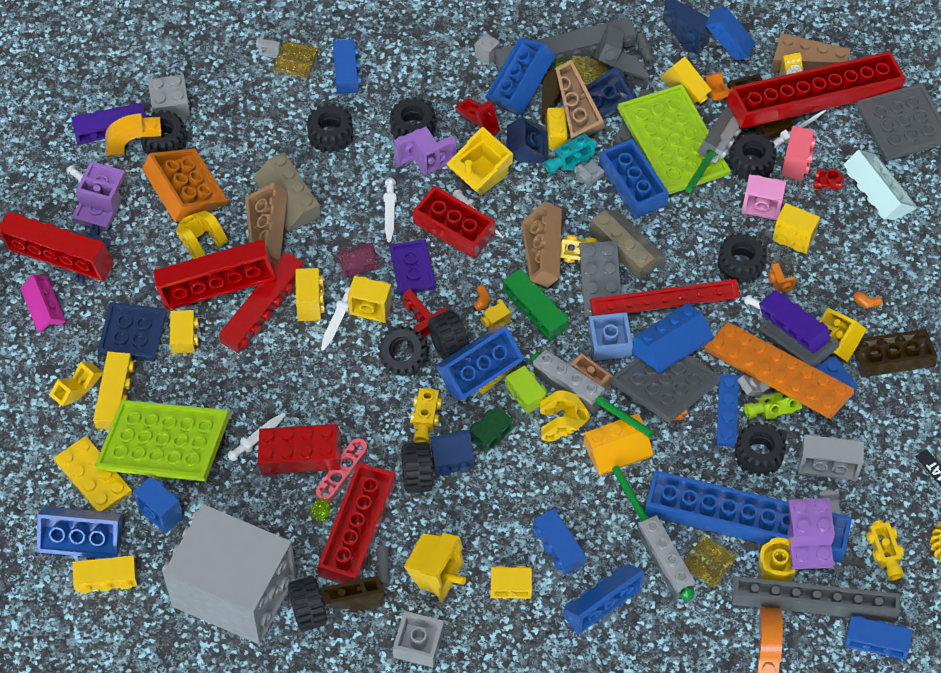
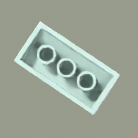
(879, 185)

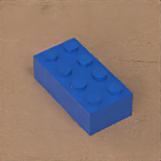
(633, 178)
(479, 362)

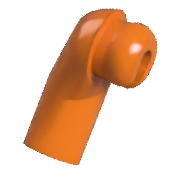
(483, 300)
(865, 301)

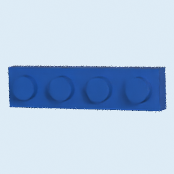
(727, 411)

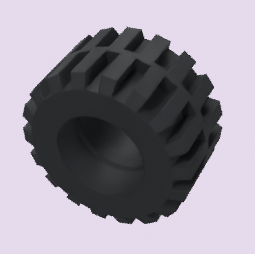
(411, 110)
(326, 117)
(170, 124)
(752, 145)
(745, 246)
(447, 333)
(388, 344)
(765, 436)
(417, 467)
(307, 603)

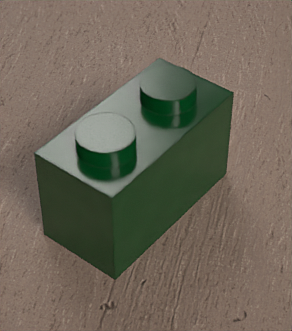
(491, 429)

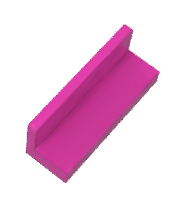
(42, 302)

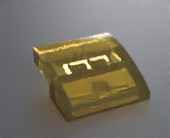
(295, 59)
(589, 68)
(709, 561)

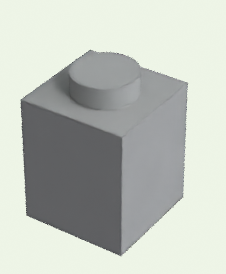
(485, 48)

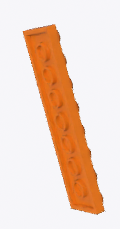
(779, 370)

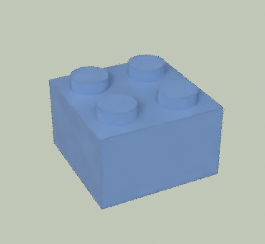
(610, 336)

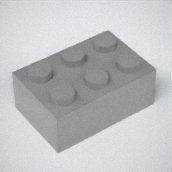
(831, 457)

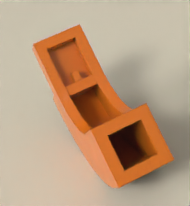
(770, 642)

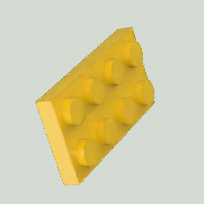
(98, 487)

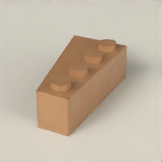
(813, 53)
(578, 104)
(266, 217)
(543, 243)

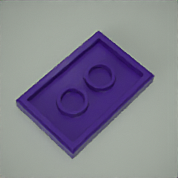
(412, 266)

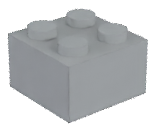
(169, 95)
(418, 639)

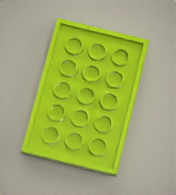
(669, 136)
(163, 440)

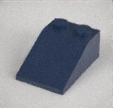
(686, 25)
(610, 91)

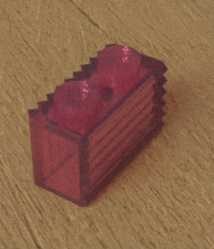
(357, 259)

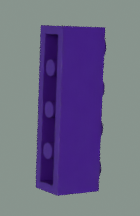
(93, 125)
(794, 321)

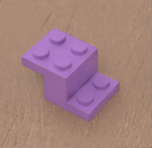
(424, 150)
(98, 195)
(810, 533)

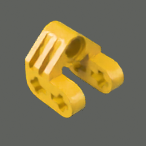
(194, 226)
(574, 417)

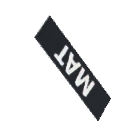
(930, 464)

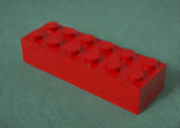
(56, 246)
(214, 274)
(357, 524)

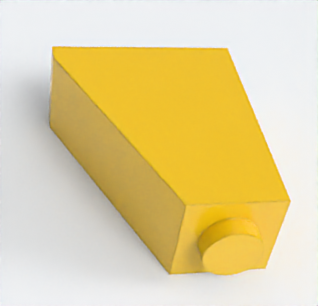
(686, 74)

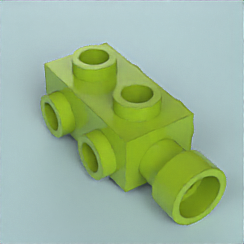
(773, 408)

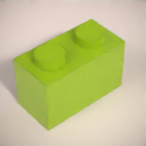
(525, 389)

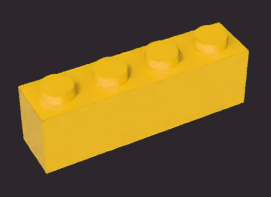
(113, 388)

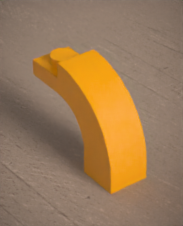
(129, 128)

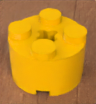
(768, 561)

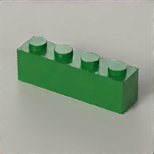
(535, 304)

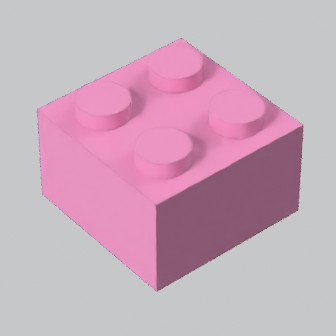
(763, 197)

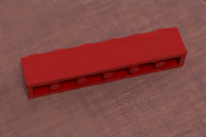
(260, 305)

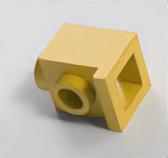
(496, 316)

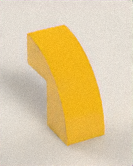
(71, 389)

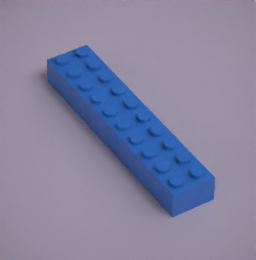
(729, 511)

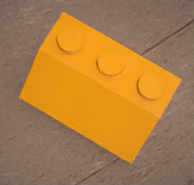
(616, 445)

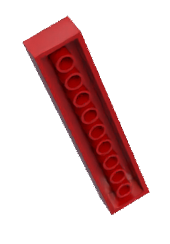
(814, 89)

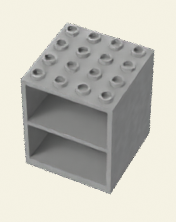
(230, 573)

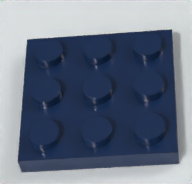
(132, 330)

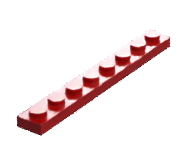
(665, 298)

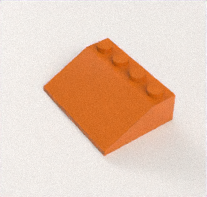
(183, 183)

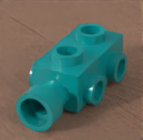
(571, 153)

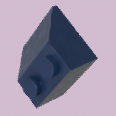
(527, 141)
(452, 453)

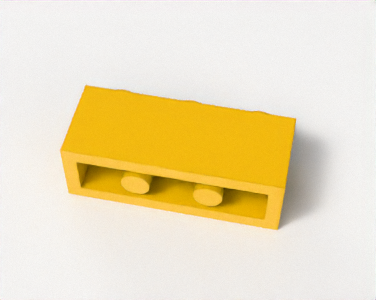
(104, 574)

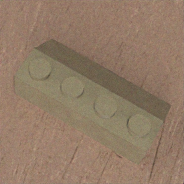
(301, 203)
(633, 247)

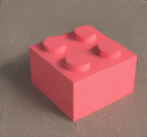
(798, 153)

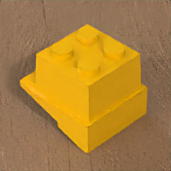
(482, 161)
(436, 563)

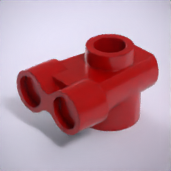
(830, 179)

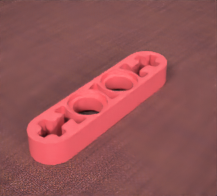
(344, 472)

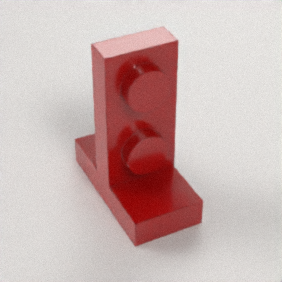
(481, 115)
(420, 312)

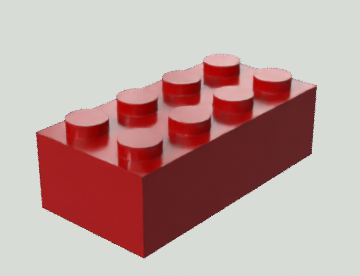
(454, 222)
(299, 449)

